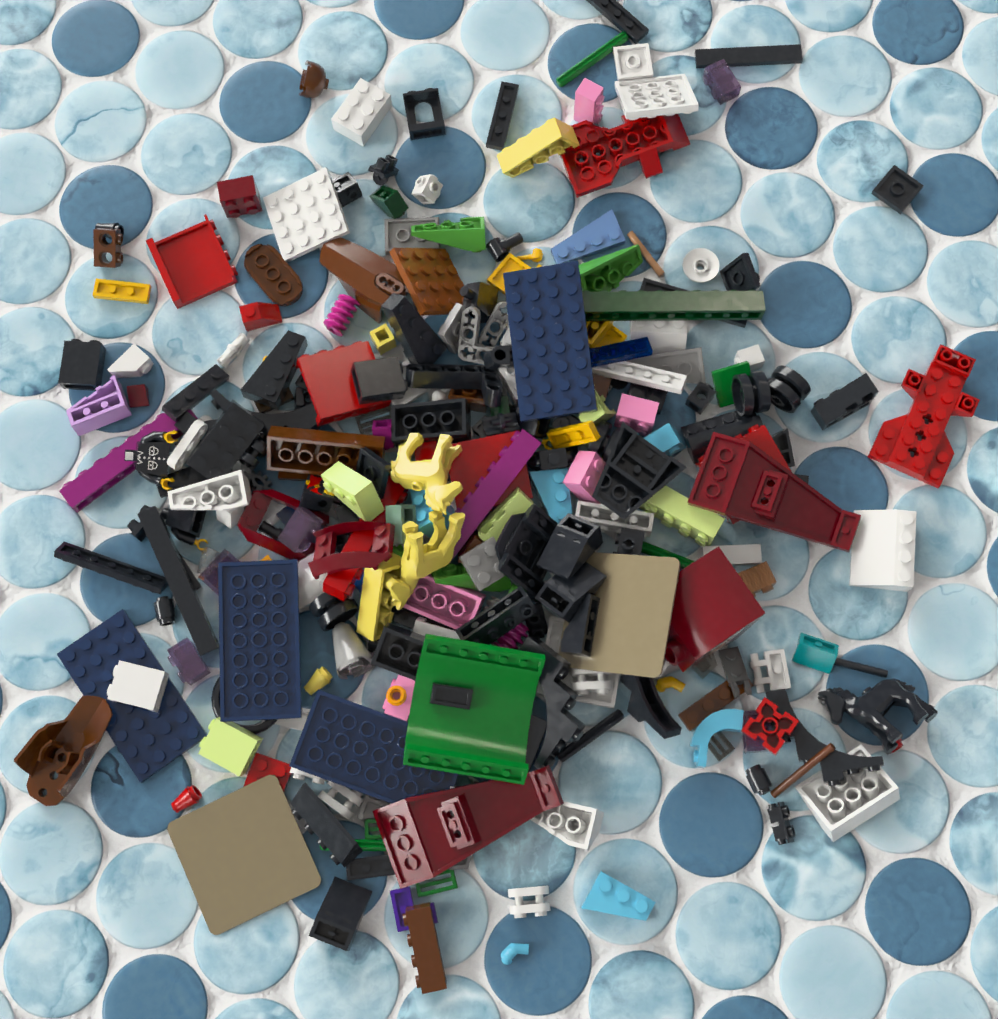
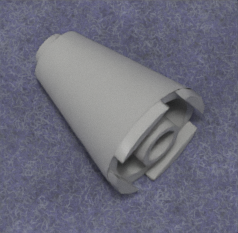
(350, 652)

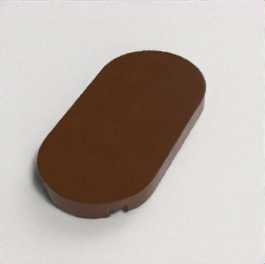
(273, 275)

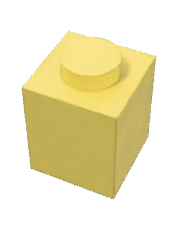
(383, 339)

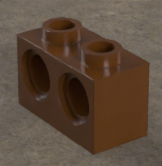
(101, 247)

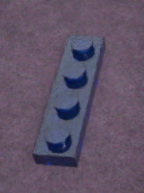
(620, 352)

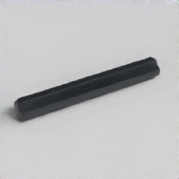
(591, 735)

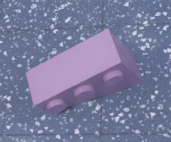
(100, 408)

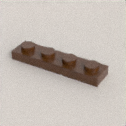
(709, 704)

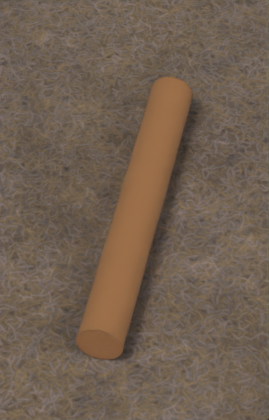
(645, 253)

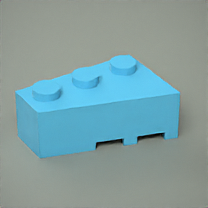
(666, 439)

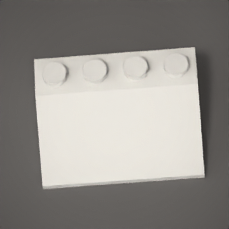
(884, 550)
(851, 803)

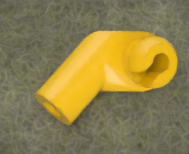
(669, 681)

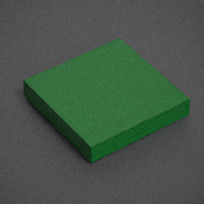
(723, 379)

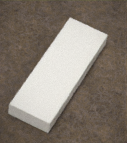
(739, 554)

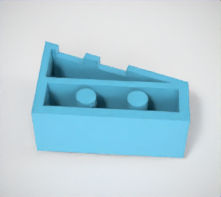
(552, 492)
(422, 513)
(616, 898)

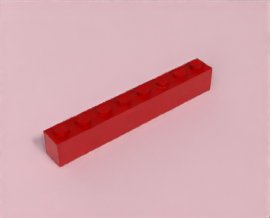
(342, 582)

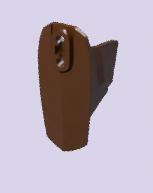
(362, 274)
(64, 749)

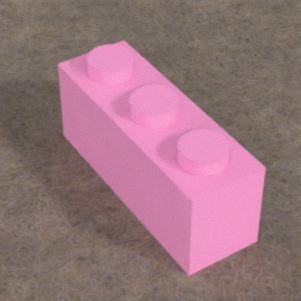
(588, 102)

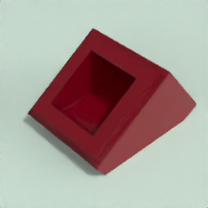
(138, 395)

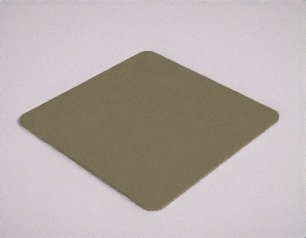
(631, 615)
(244, 854)

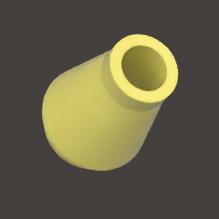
(318, 680)

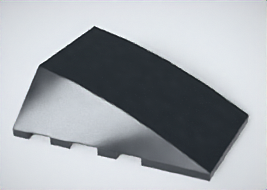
(633, 473)

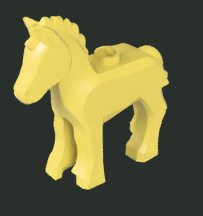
(428, 474)
(423, 559)

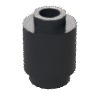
(165, 611)
(758, 780)

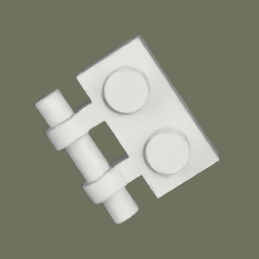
(776, 669)

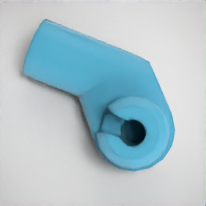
(512, 950)

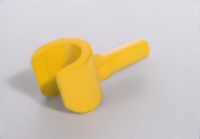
(536, 256)

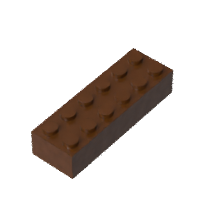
(316, 450)

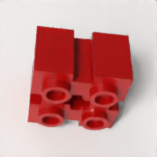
(768, 713)

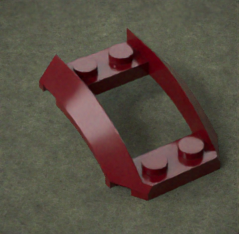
(254, 513)
(328, 562)

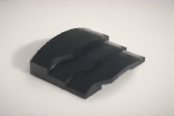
(522, 546)

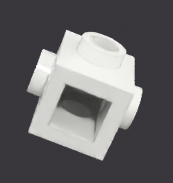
(427, 189)

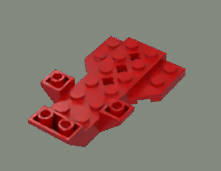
(636, 141)
(936, 399)

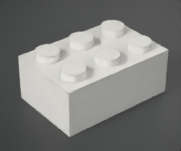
(361, 112)

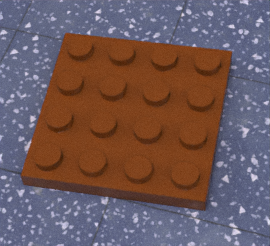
(429, 279)

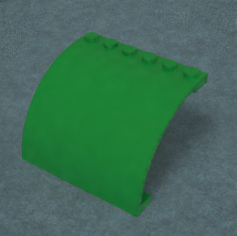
(491, 735)

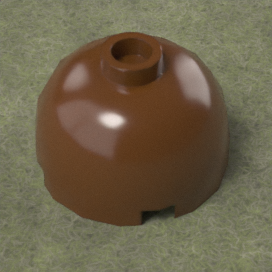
(313, 80)

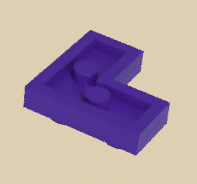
(400, 900)

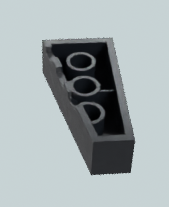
(417, 338)
(276, 372)

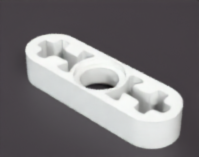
(187, 444)

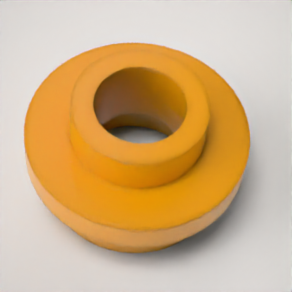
(394, 689)

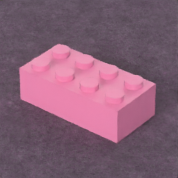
(445, 603)

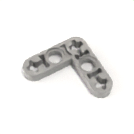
(494, 317)
(471, 343)

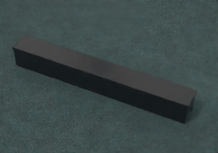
(178, 580)

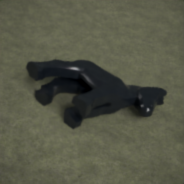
(874, 705)

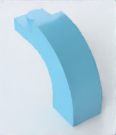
(718, 721)

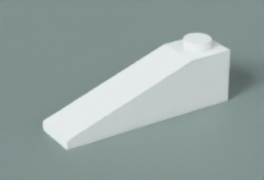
(218, 493)
(308, 586)
(572, 824)

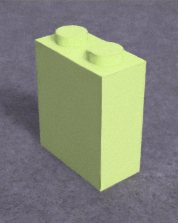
(230, 746)

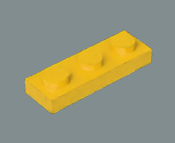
(122, 291)
(573, 435)

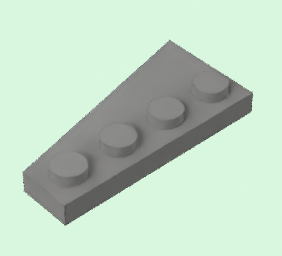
(684, 362)

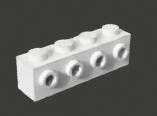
(611, 521)

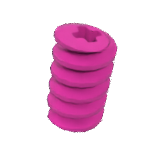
(339, 314)
(512, 637)

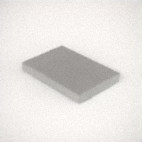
(399, 233)

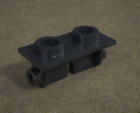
(784, 830)

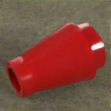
(188, 797)

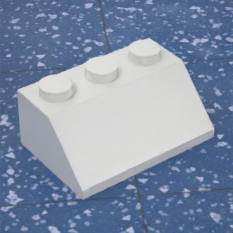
(662, 335)

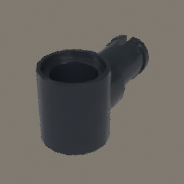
(500, 248)

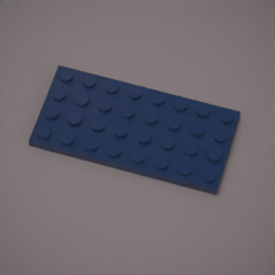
(550, 341)
(259, 640)
(142, 736)
(362, 751)

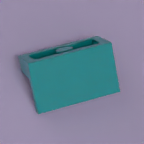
(815, 653)

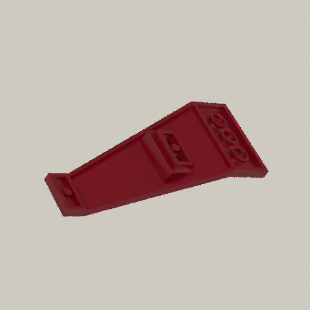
(736, 481)
(424, 834)

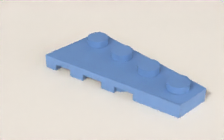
(592, 239)

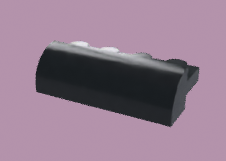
(699, 434)

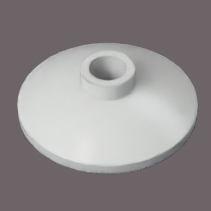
(704, 258)

